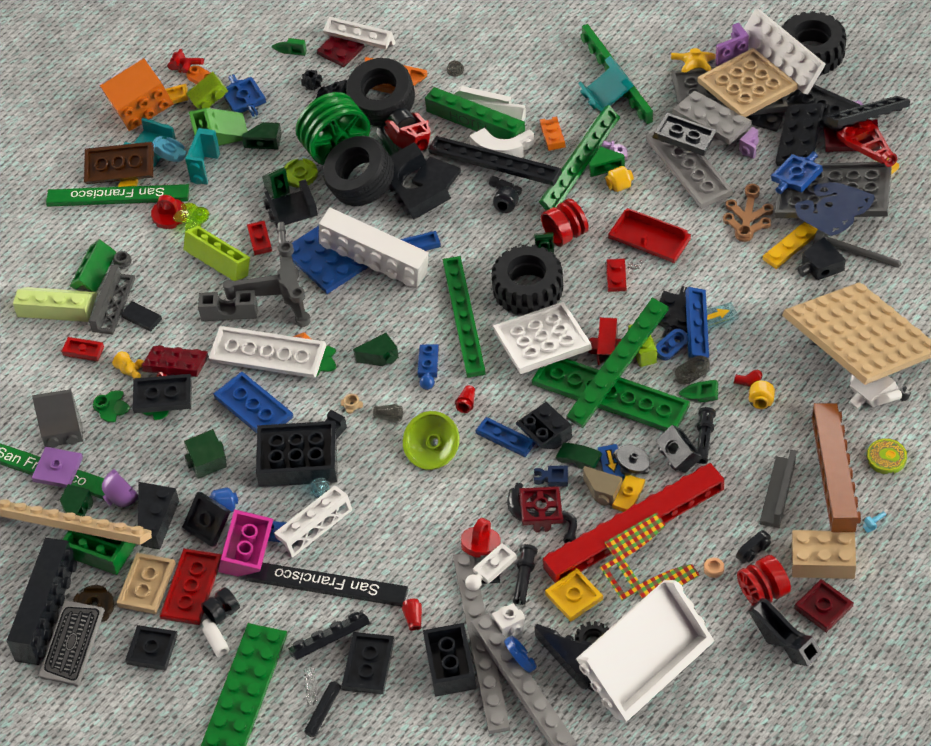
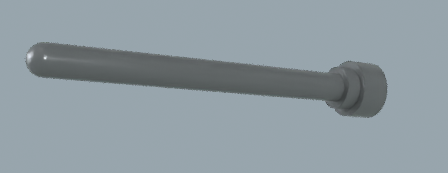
(857, 250)

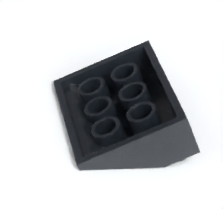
(296, 453)

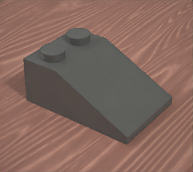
(58, 418)

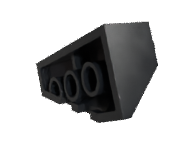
(565, 651)

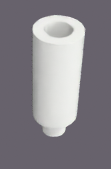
(215, 638)

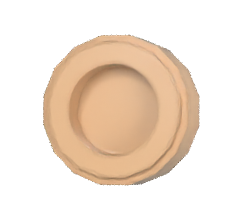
(713, 567)

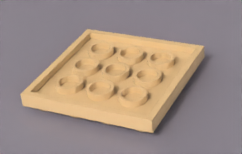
(747, 83)

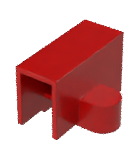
(607, 338)

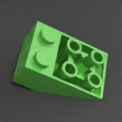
(227, 124)

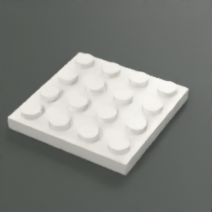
(542, 337)

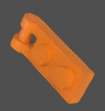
(552, 133)

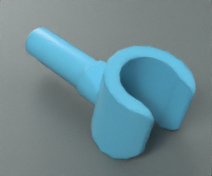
(869, 523)

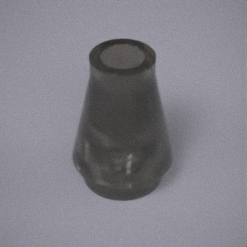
(389, 412)

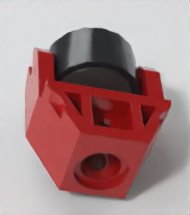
(403, 128)

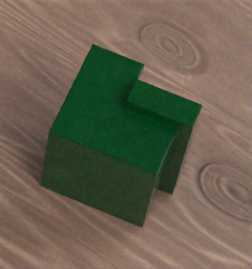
(205, 454)

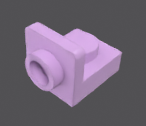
(748, 143)

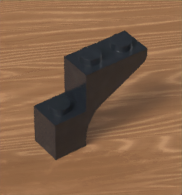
(779, 632)

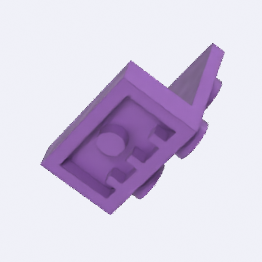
(734, 47)

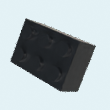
(449, 659)

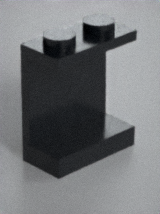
(291, 207)

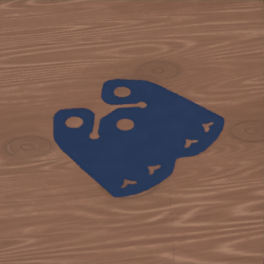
(844, 207)

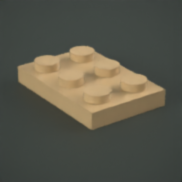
(146, 583)

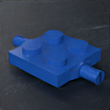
(244, 95)
(797, 173)

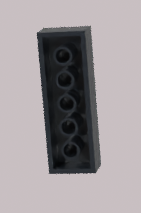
(42, 601)

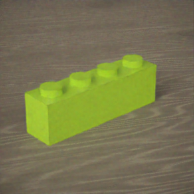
(216, 253)

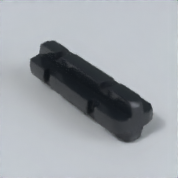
(494, 181)

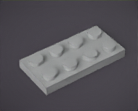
(712, 115)

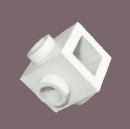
(509, 620)

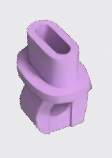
(615, 147)

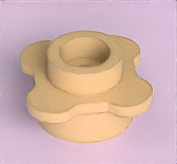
(351, 398)

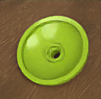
(419, 440)

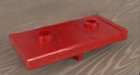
(650, 235)

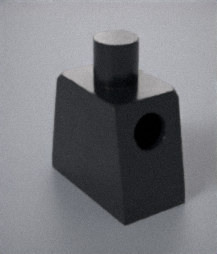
(821, 260)

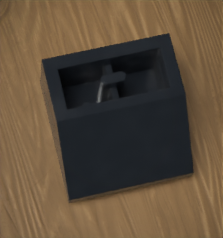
(546, 427)

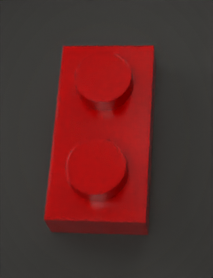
(259, 238)
(616, 275)
(82, 349)

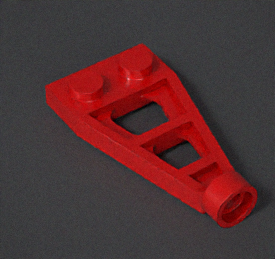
(862, 130)

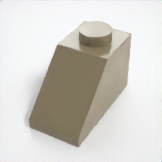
(602, 485)

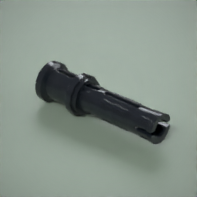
(705, 428)
(525, 566)

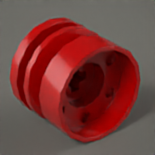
(565, 222)
(764, 580)

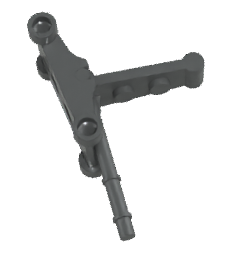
(282, 284)

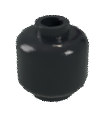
(505, 199)

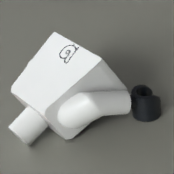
(876, 392)

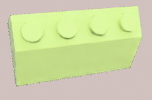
(54, 304)

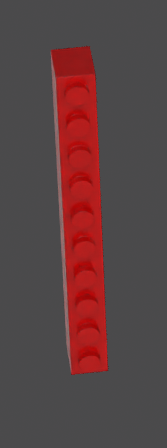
(668, 503)

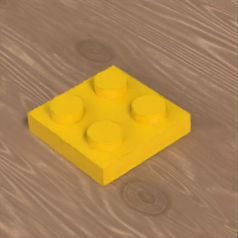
(574, 595)

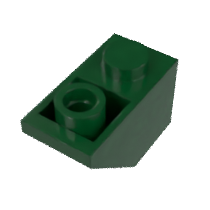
(545, 240)
(76, 500)

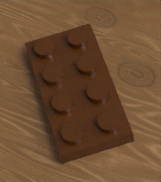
(118, 163)

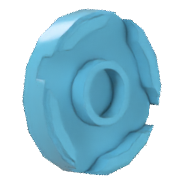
(169, 149)

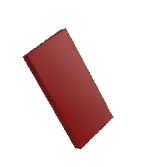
(190, 586)

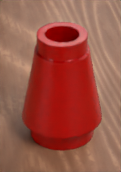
(465, 401)
(413, 613)

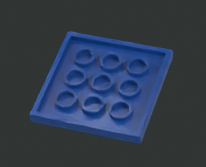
(323, 265)

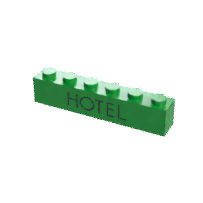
(472, 114)

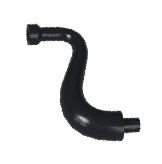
(514, 507)

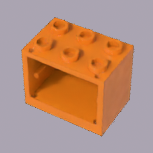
(136, 94)

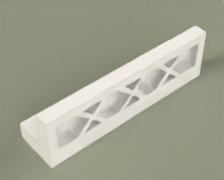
(359, 33)
(313, 517)

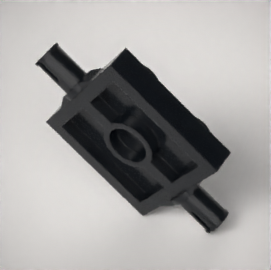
(676, 315)

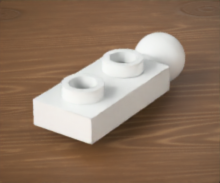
(490, 567)

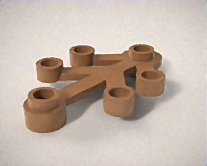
(745, 231)

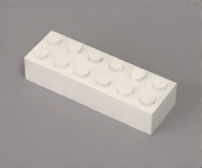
(373, 248)

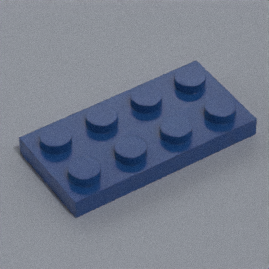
(252, 403)

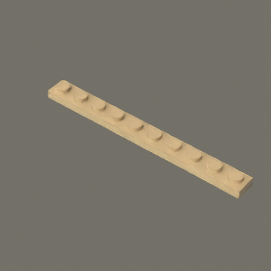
(74, 523)

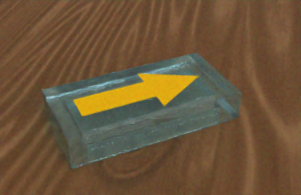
(721, 315)

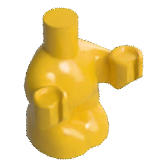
(126, 365)

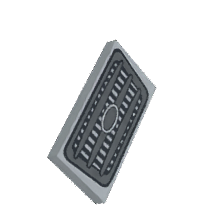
(71, 643)

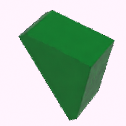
(604, 161)

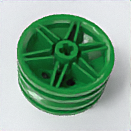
(328, 123)

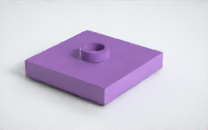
(57, 467)

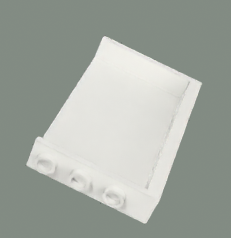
(645, 650)

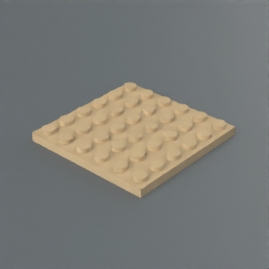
(861, 332)

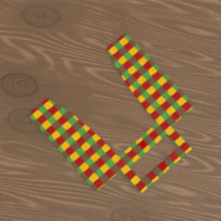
(629, 542)

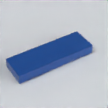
(505, 437)

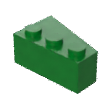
(99, 551)

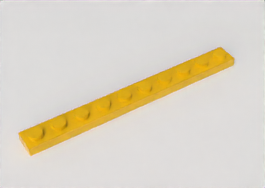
(795, 241)

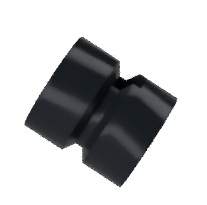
(222, 604)

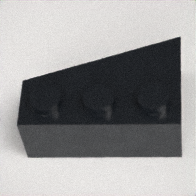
(156, 511)

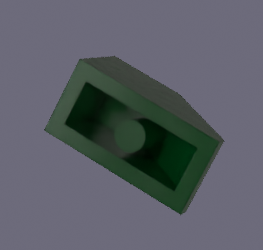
(263, 136)
(276, 183)
(377, 351)

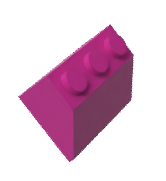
(245, 544)

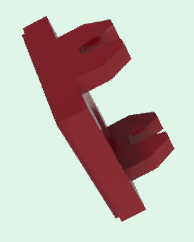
(540, 494)

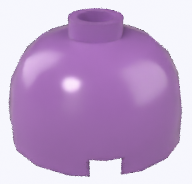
(117, 490)

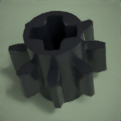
(311, 80)

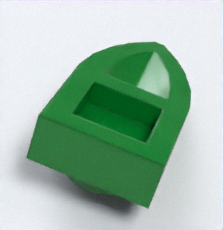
(292, 46)
(701, 391)

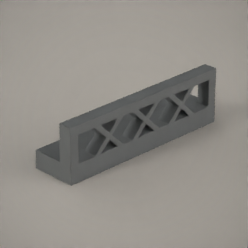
(106, 297)
(778, 490)

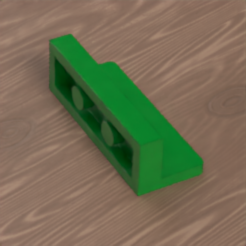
(93, 266)

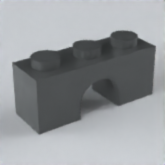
(215, 309)

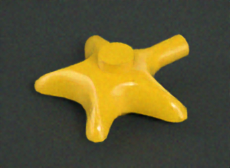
(694, 59)

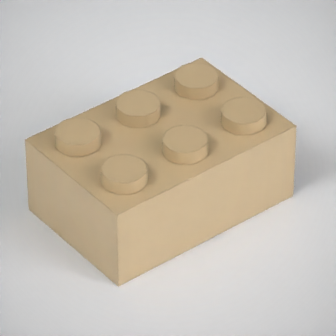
(823, 554)

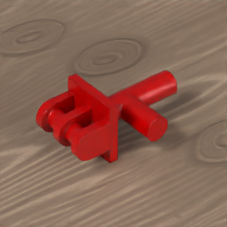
(181, 63)

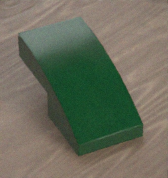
(579, 455)

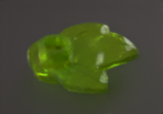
(190, 215)

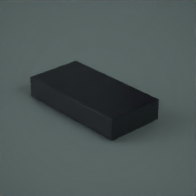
(141, 316)

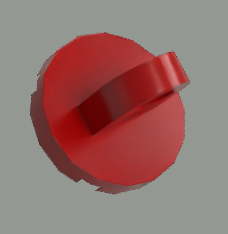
(164, 211)
(480, 539)

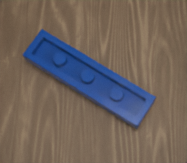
(697, 322)

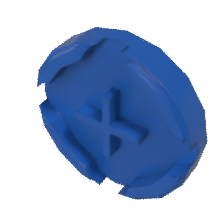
(519, 653)

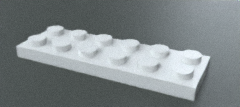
(783, 50)
(267, 351)

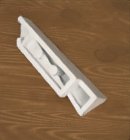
(493, 101)

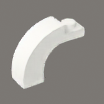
(508, 146)

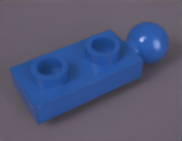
(428, 365)

